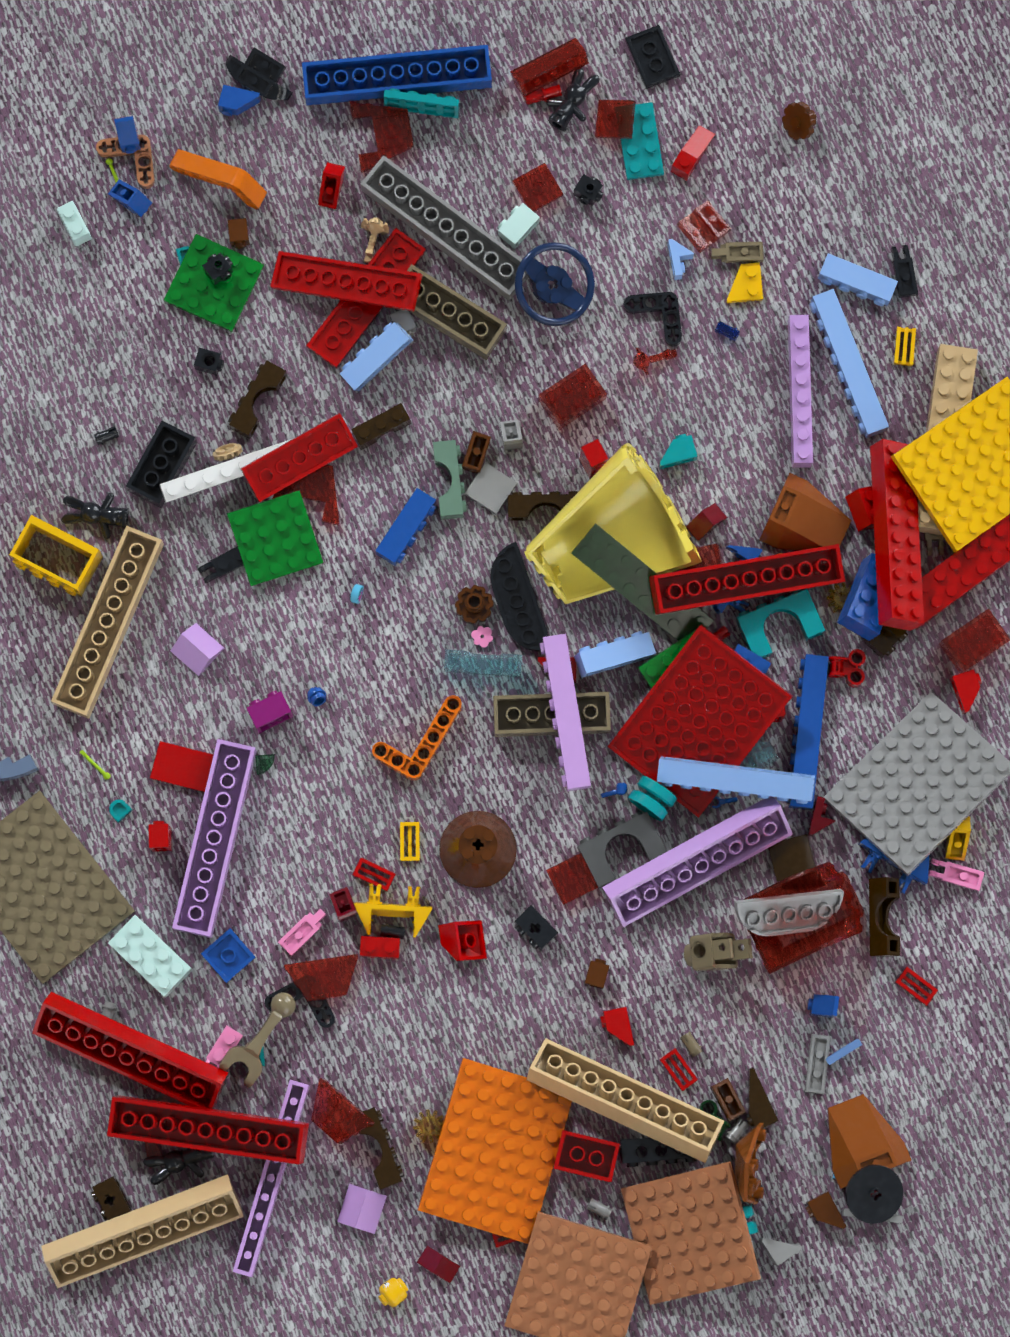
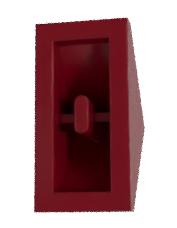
(706, 521)
(343, 904)
(438, 1264)

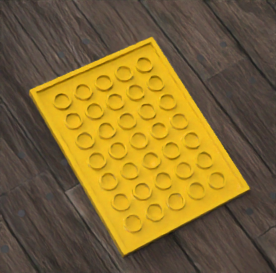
(964, 467)

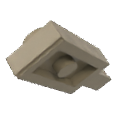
(739, 252)

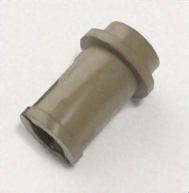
(691, 1044)

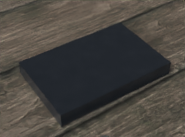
(652, 56)

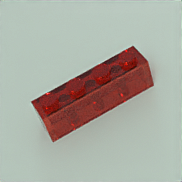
(549, 67)

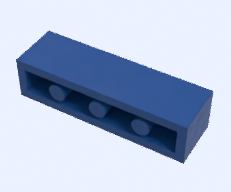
(406, 526)

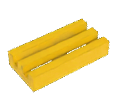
(906, 330)
(409, 858)

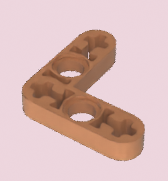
(143, 152)

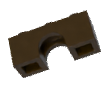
(388, 421)

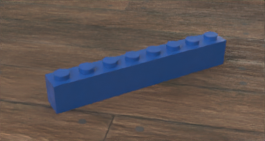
(808, 720)

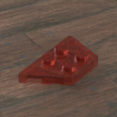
(323, 977)
(337, 1114)

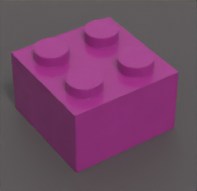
(269, 711)

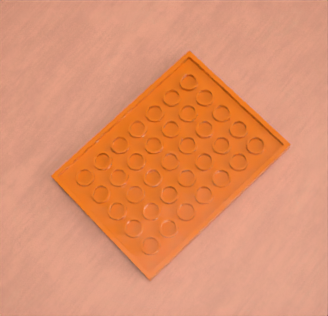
(494, 1152)

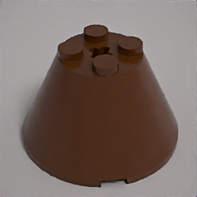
(482, 866)

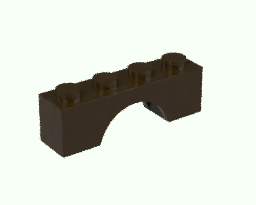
(269, 378)
(522, 505)
(882, 894)
(387, 1171)

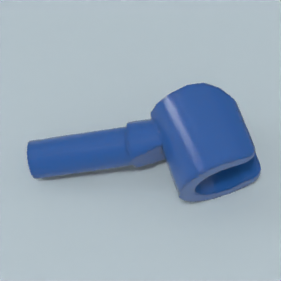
(621, 789)
(724, 801)

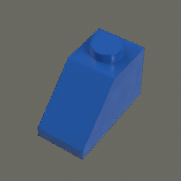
(236, 100)
(127, 134)
(130, 198)
(823, 1005)

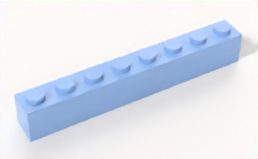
(849, 363)
(736, 779)

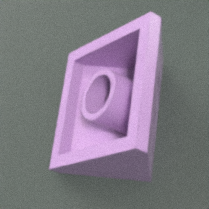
(196, 649)
(361, 1208)

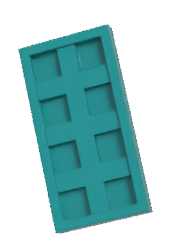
(422, 104)
(642, 152)

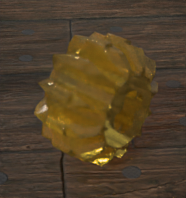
(834, 597)
(426, 1120)

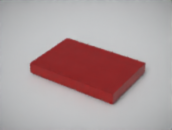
(181, 766)

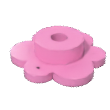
(486, 632)

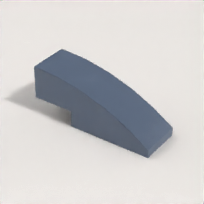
(18, 769)

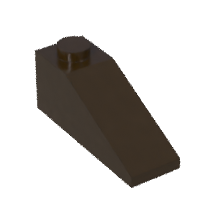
(759, 1106)

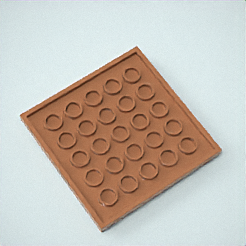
(694, 1232)
(576, 1281)

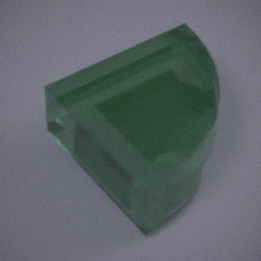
(264, 763)

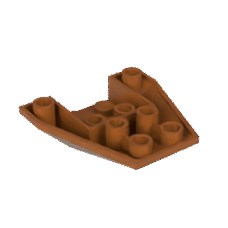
(804, 518)
(861, 1139)
(747, 1164)

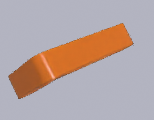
(220, 174)
(425, 744)

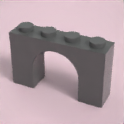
(639, 828)

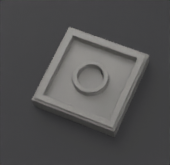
(491, 488)

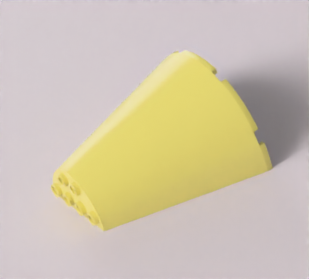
(627, 505)

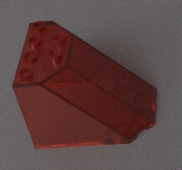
(788, 949)

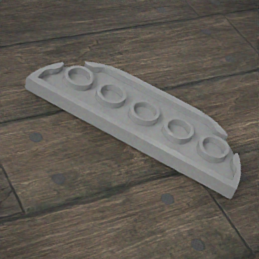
(788, 912)

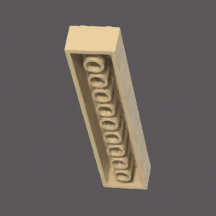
(949, 393)
(107, 622)
(625, 1100)
(142, 1231)

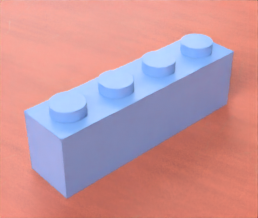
(857, 280)
(375, 356)
(614, 654)

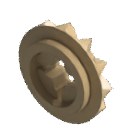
(227, 451)

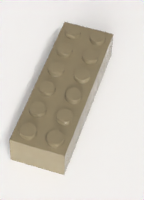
(457, 316)
(532, 715)

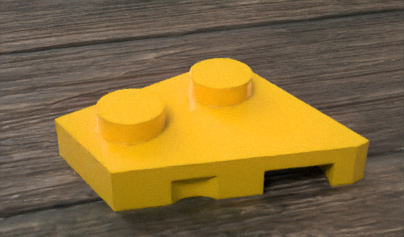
(747, 284)

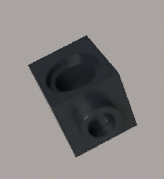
(203, 355)

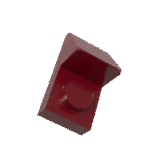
(817, 822)

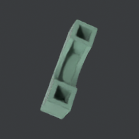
(451, 502)

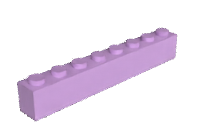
(800, 391)
(566, 712)

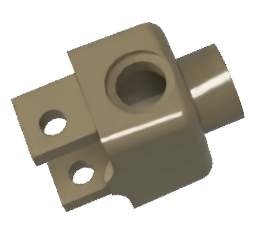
(706, 951)

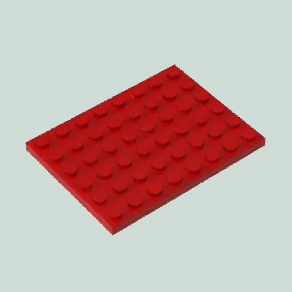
(701, 709)

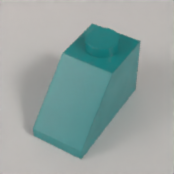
(679, 452)

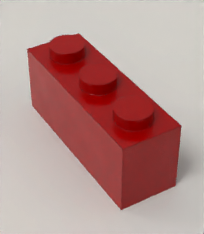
(592, 457)

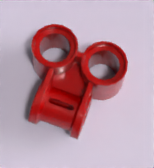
(846, 667)

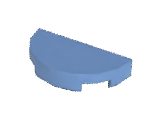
(843, 1051)

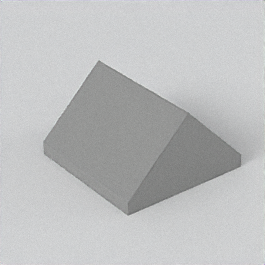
(779, 1251)

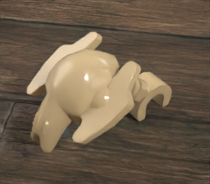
(375, 227)

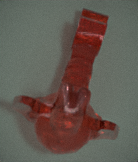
(642, 361)

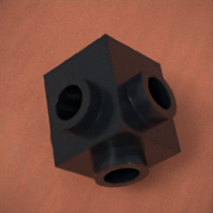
(588, 190)
(218, 268)

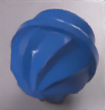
(316, 696)

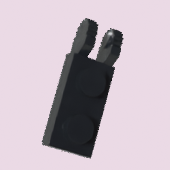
(904, 273)
(223, 564)

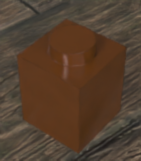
(238, 233)
(597, 973)

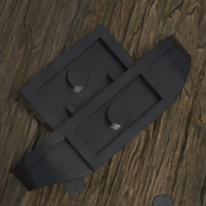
(259, 74)

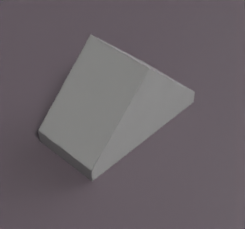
(511, 435)

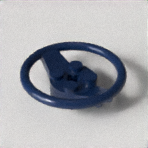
(562, 292)

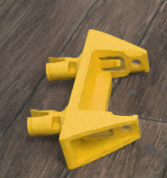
(410, 909)

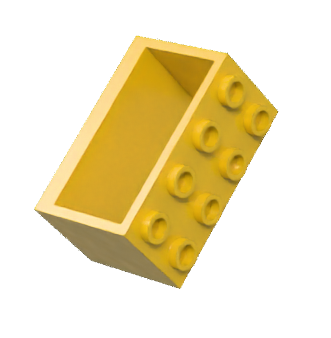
(35, 524)

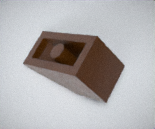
(825, 1210)

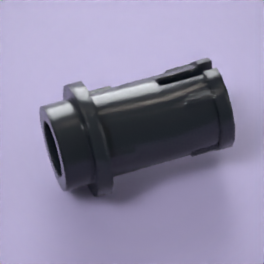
(106, 435)
(392, 931)

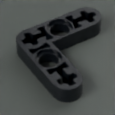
(660, 306)
(319, 1017)

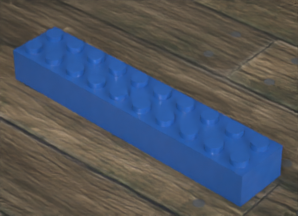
(410, 71)

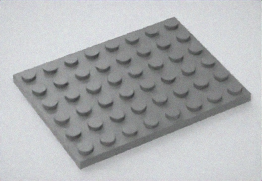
(919, 783)

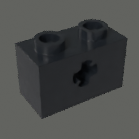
(533, 917)

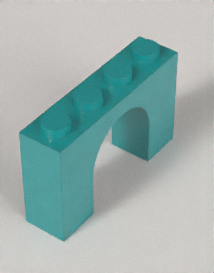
(798, 605)

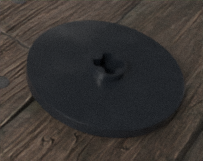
(884, 1204)

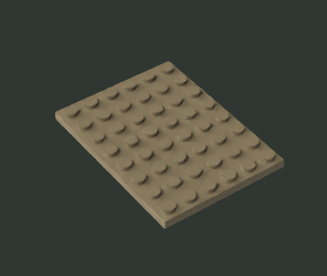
(52, 890)

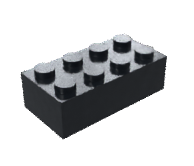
(161, 462)

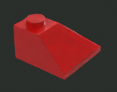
(463, 940)

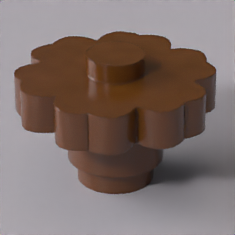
(799, 120)
(474, 604)

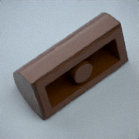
(476, 452)
(728, 1100)

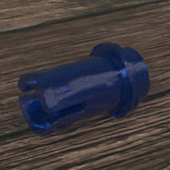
(727, 331)

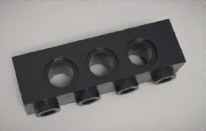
(629, 1156)

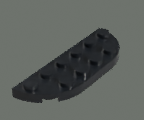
(517, 599)

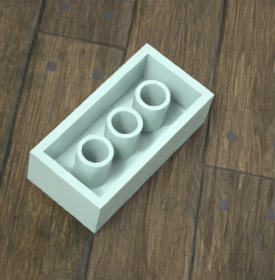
(150, 956)

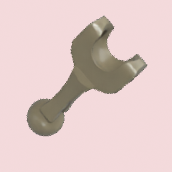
(281, 1007)

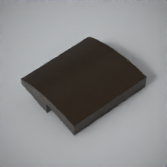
(791, 856)

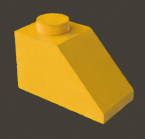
(958, 841)

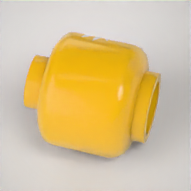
(393, 1292)

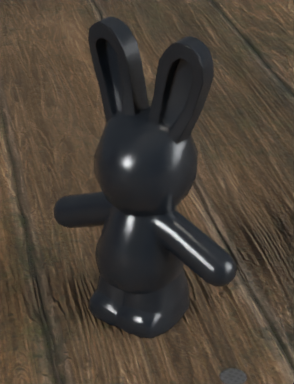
(573, 97)
(93, 513)
(176, 1161)

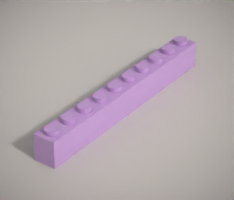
(268, 1189)

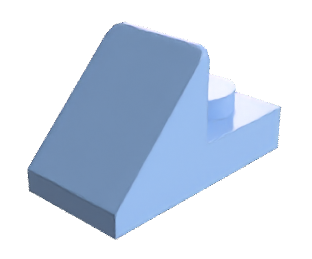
(678, 253)

